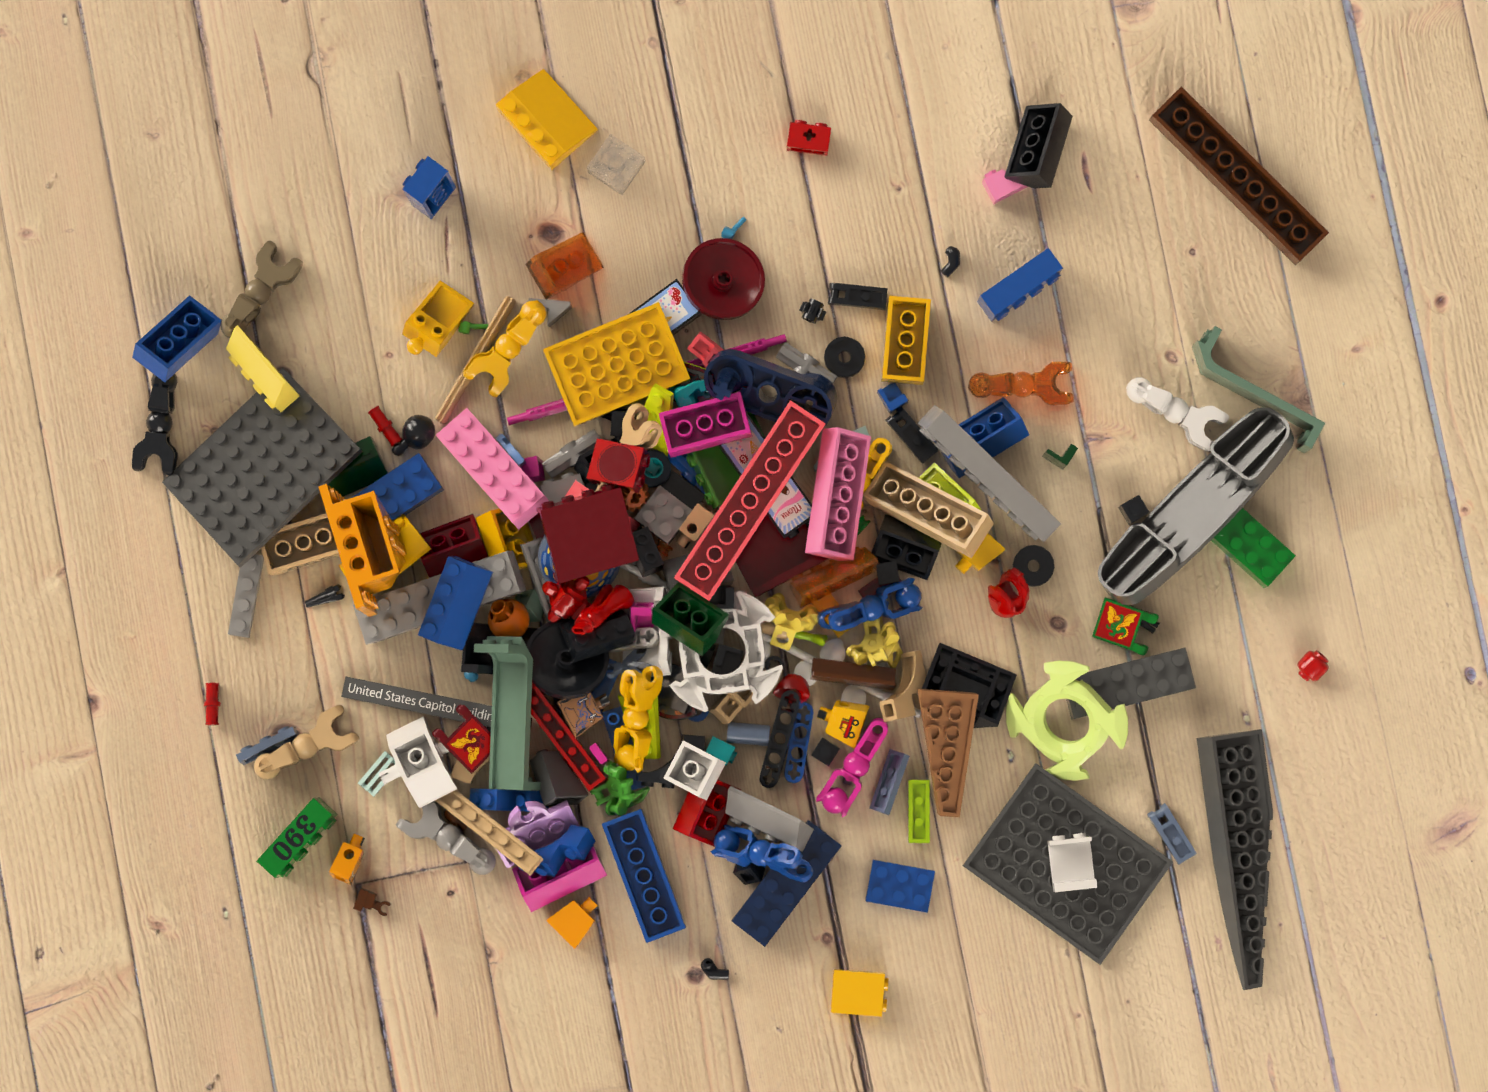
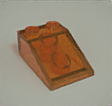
(564, 265)

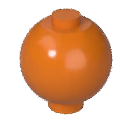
(508, 618)

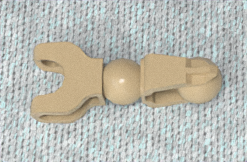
(637, 431)
(305, 745)

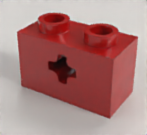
(798, 141)

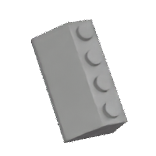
(766, 819)

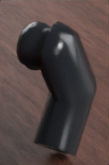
(953, 261)
(712, 971)

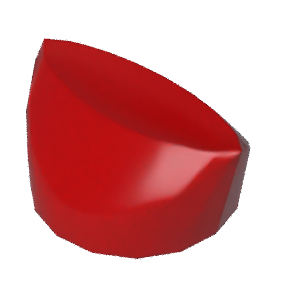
(796, 682)

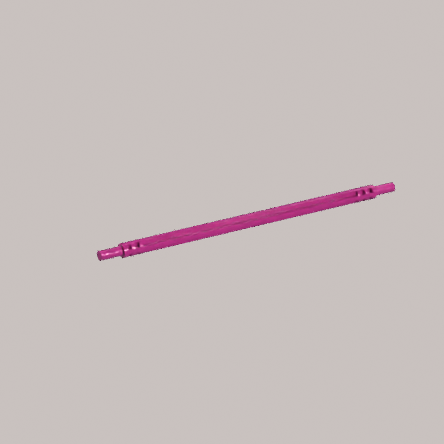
(559, 405)

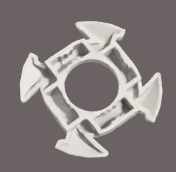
(749, 674)

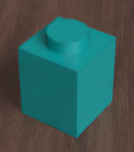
(721, 750)

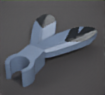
(629, 663)

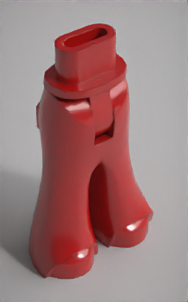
(605, 603)

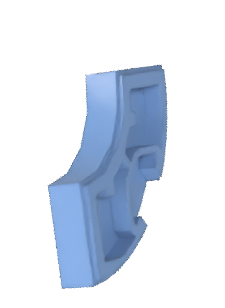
(510, 450)

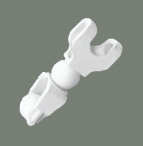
(1176, 411)

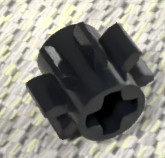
(812, 311)

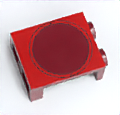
(618, 464)

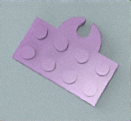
(540, 826)

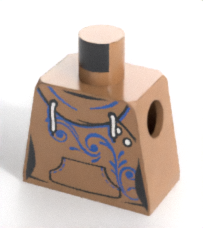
(583, 712)

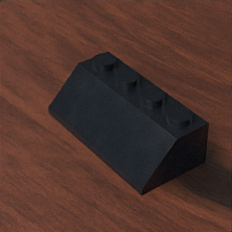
(1039, 145)

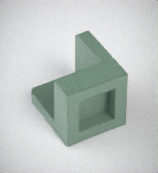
(532, 603)

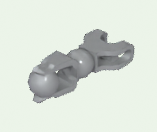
(449, 839)

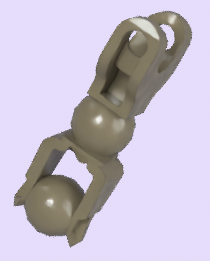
(259, 290)

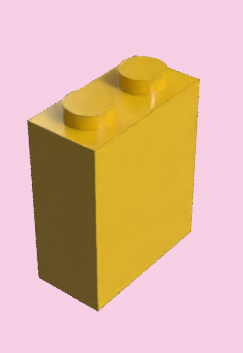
(859, 992)

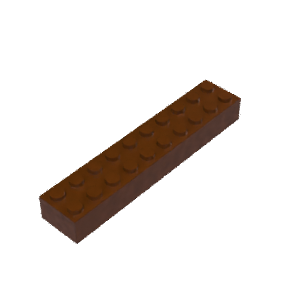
(1238, 176)

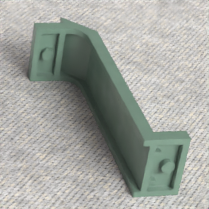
(1209, 369)
(510, 713)

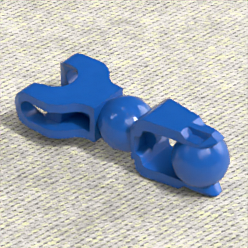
(873, 606)
(777, 857)

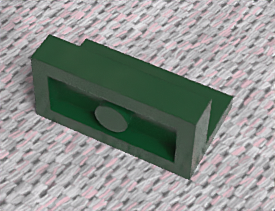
(1063, 461)

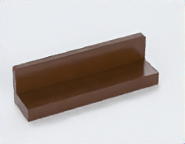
(853, 674)

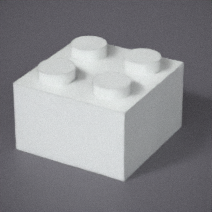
(694, 770)

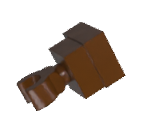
(367, 900)

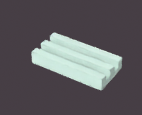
(367, 787)

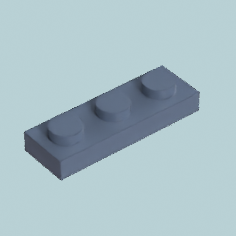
(266, 745)
(889, 782)

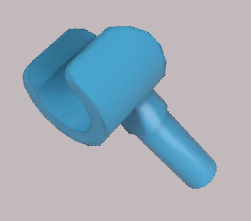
(729, 233)

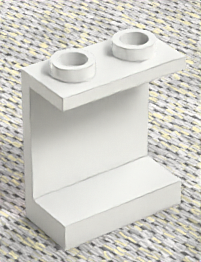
(1071, 863)

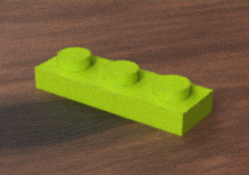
(918, 811)

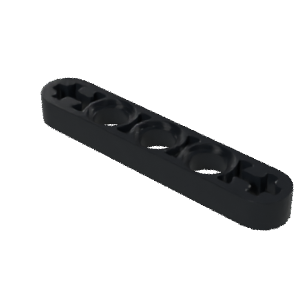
(773, 746)

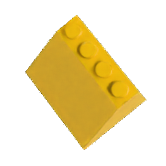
(546, 118)

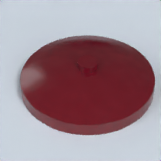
(723, 279)

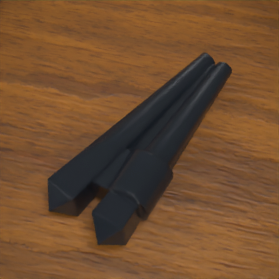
(327, 596)

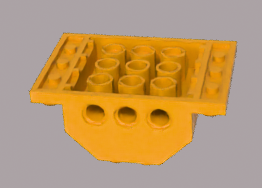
(365, 543)

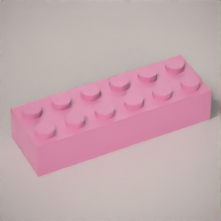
(492, 468)
(838, 494)

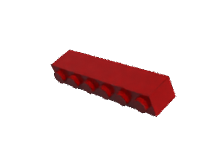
(565, 740)

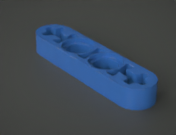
(799, 742)

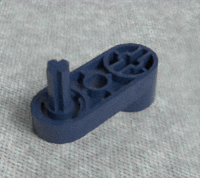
(737, 369)

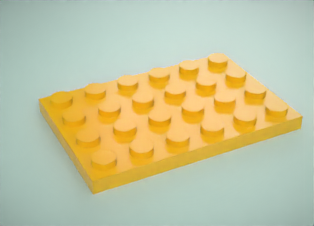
(616, 364)

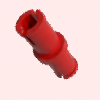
(385, 426)
(212, 704)

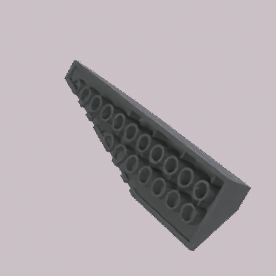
(1239, 834)

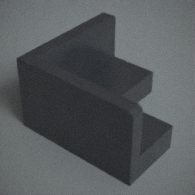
(726, 660)

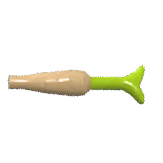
(819, 639)

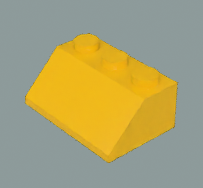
(502, 535)

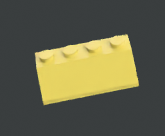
(260, 370)

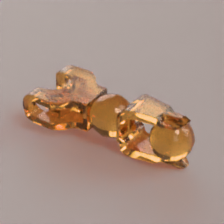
(1024, 384)

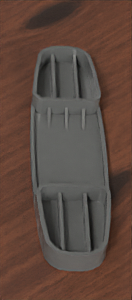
(1197, 507)

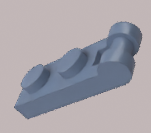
(1172, 834)

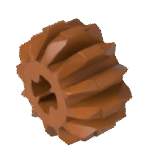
(634, 500)

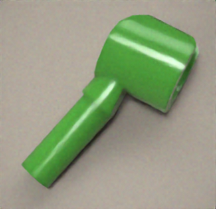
(466, 326)

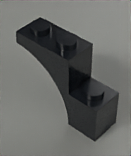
(657, 775)

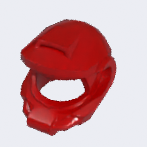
(1003, 598)

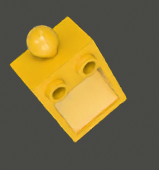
(436, 320)

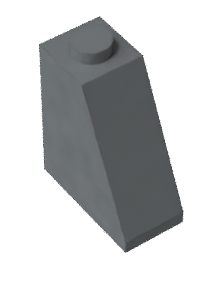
(556, 779)

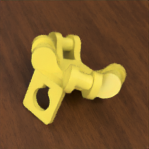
(789, 620)
(875, 645)

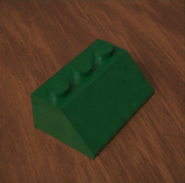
(362, 470)
(689, 618)

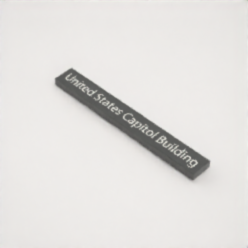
(413, 700)

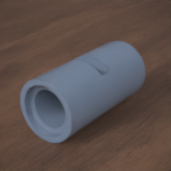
(748, 734)

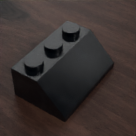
(907, 546)
(610, 635)

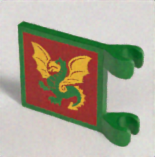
(1120, 625)

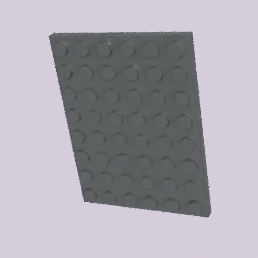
(261, 470)
(1017, 864)

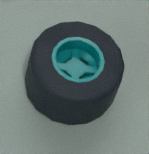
(660, 468)

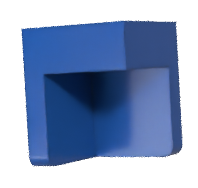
(892, 397)

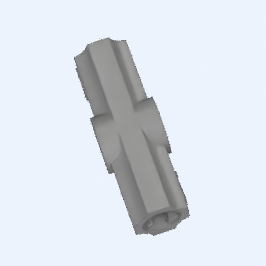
(802, 362)
(569, 454)

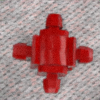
(566, 598)

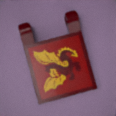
(468, 742)

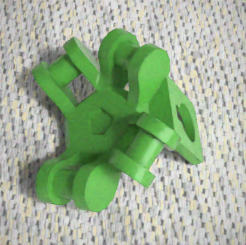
(619, 788)

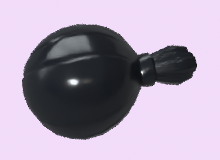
(416, 433)

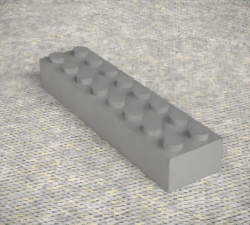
(989, 473)
(407, 606)

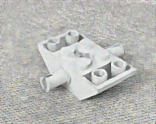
(425, 778)

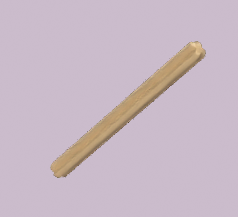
(483, 346)

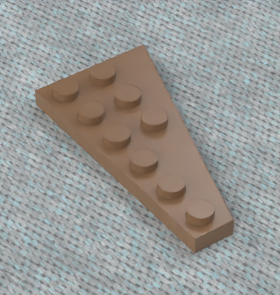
(948, 732)

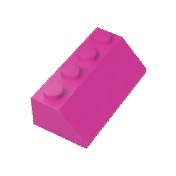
(572, 875)

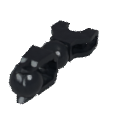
(159, 424)

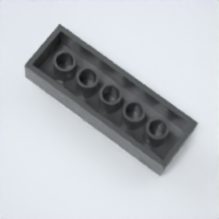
(1138, 680)

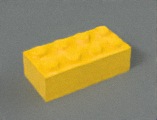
(906, 340)

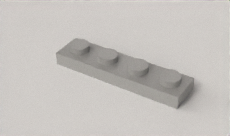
(530, 553)
(246, 597)

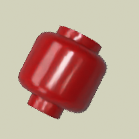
(1313, 665)

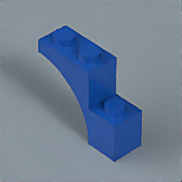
(503, 799)
(572, 844)

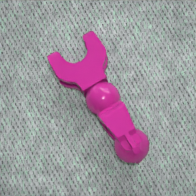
(855, 766)

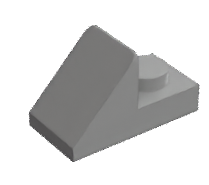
(556, 309)

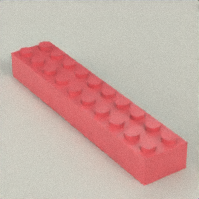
(749, 501)

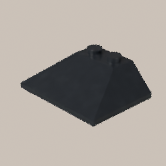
(965, 673)

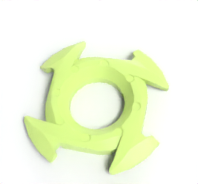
(1033, 724)

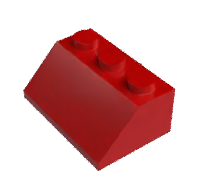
(702, 817)

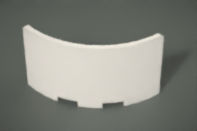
(660, 654)

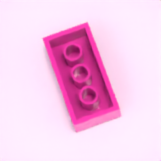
(705, 425)

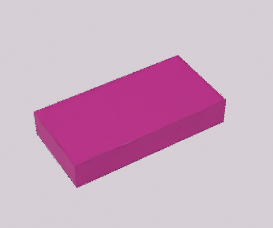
(599, 753)

